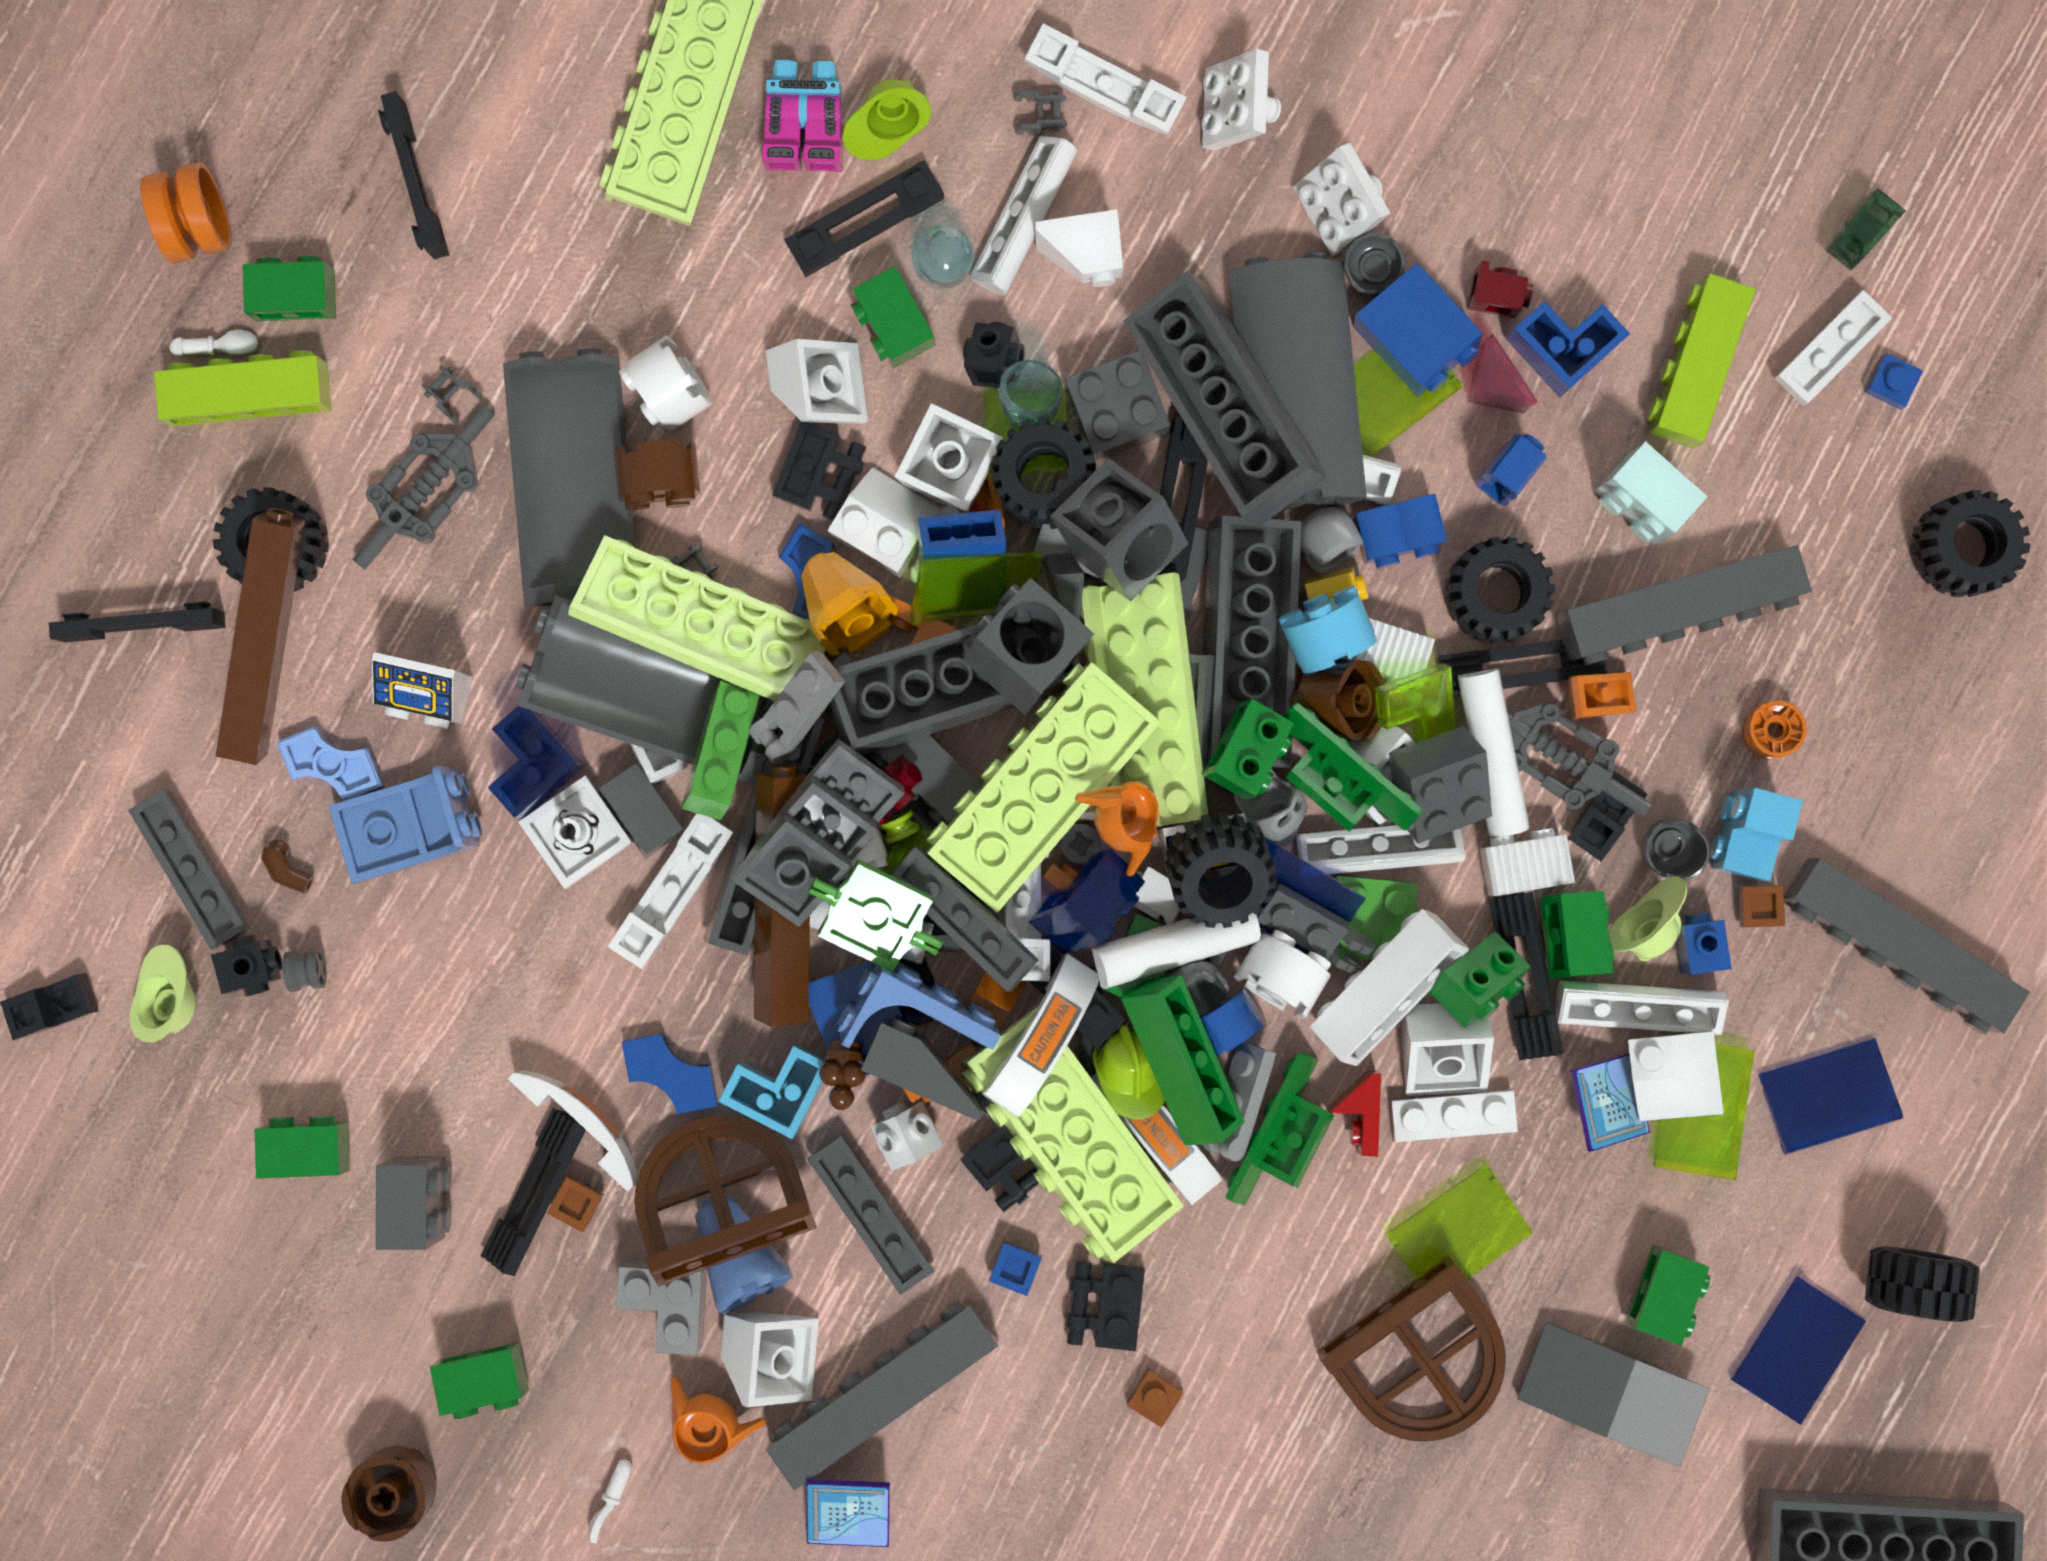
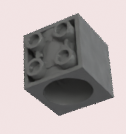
(1120, 529)
(1038, 610)

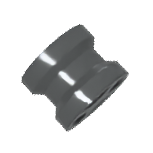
(1074, 844)
(304, 970)

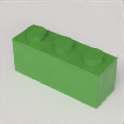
(720, 750)

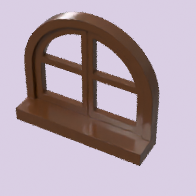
(732, 1240)
(1392, 1317)

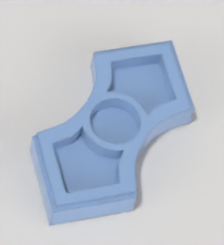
(347, 771)

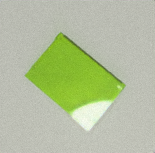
(1388, 405)
(969, 584)
(1468, 1223)

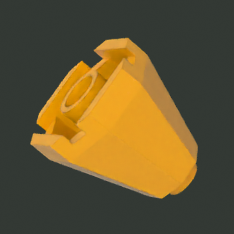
(844, 604)

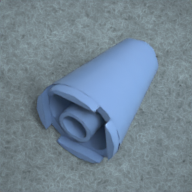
(745, 1277)

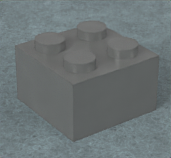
(1117, 405)
(1446, 780)
(412, 1202)

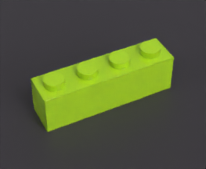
(1700, 361)
(243, 389)

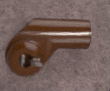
(280, 870)

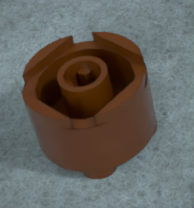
(657, 474)
(1343, 698)
(379, 1513)

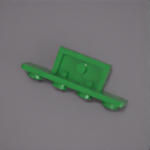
(1341, 778)
(1286, 1136)

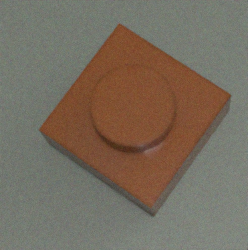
(1761, 906)
(575, 1203)
(1154, 1397)

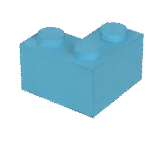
(1753, 831)
(778, 1101)

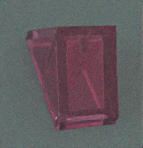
(1497, 381)

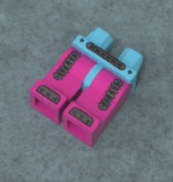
(802, 105)

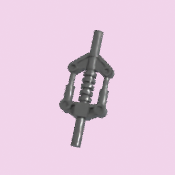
(451, 452)
(1594, 775)

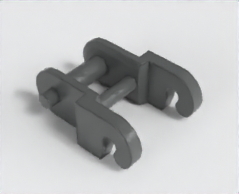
(1055, 123)
(439, 381)
(695, 552)

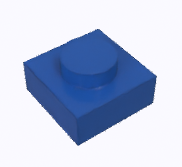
(1893, 381)
(1015, 1268)

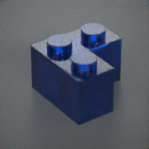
(542, 762)
(1089, 904)

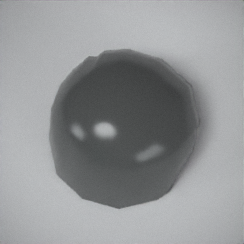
(1373, 263)
(1676, 848)
(1204, 984)

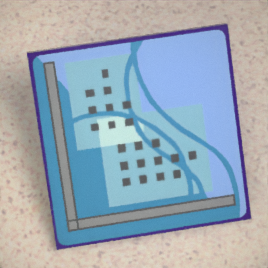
(1607, 1102)
(848, 1512)

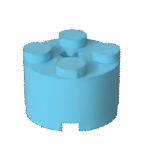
(1328, 629)

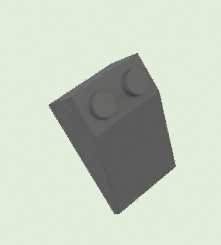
(915, 1065)

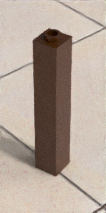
(260, 636)
(779, 945)

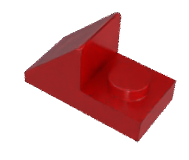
(1364, 1100)

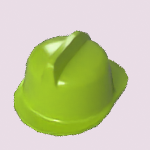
(886, 119)
(1127, 1076)

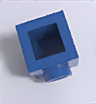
(1702, 945)

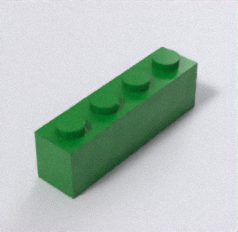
(1183, 1060)

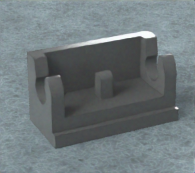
(641, 810)

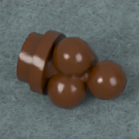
(842, 1071)

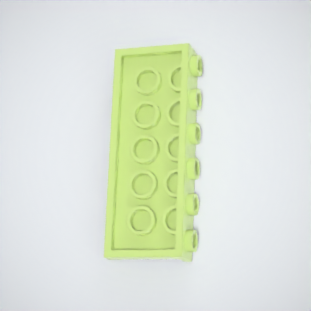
(679, 105)
(693, 618)
(1147, 655)
(1032, 793)
(1080, 1151)

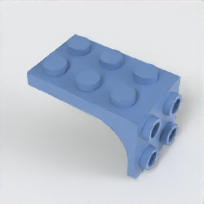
(406, 824)
(903, 987)

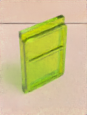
(1710, 1142)

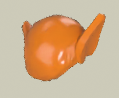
(1125, 818)
(706, 1425)

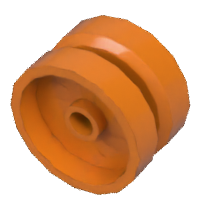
(185, 212)

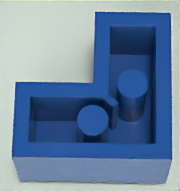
(1562, 354)

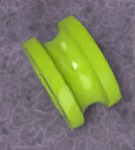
(899, 826)

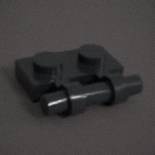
(807, 467)
(992, 1162)
(1118, 1305)

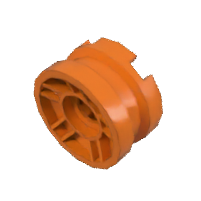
(1790, 735)

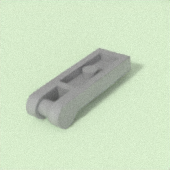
(797, 707)
(1247, 1081)

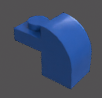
(1232, 1021)

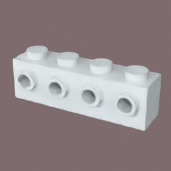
(1388, 987)

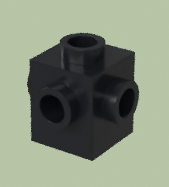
(991, 352)
(247, 966)

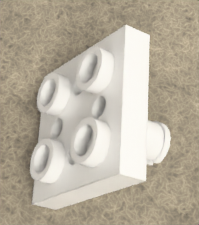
(1237, 100)
(1347, 193)
(575, 832)

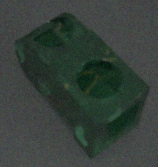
(1864, 228)

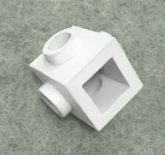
(906, 1134)

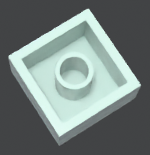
(1649, 494)

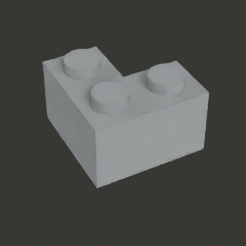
(678, 1306)

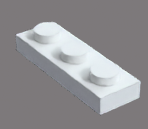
(1833, 348)
(1453, 1115)

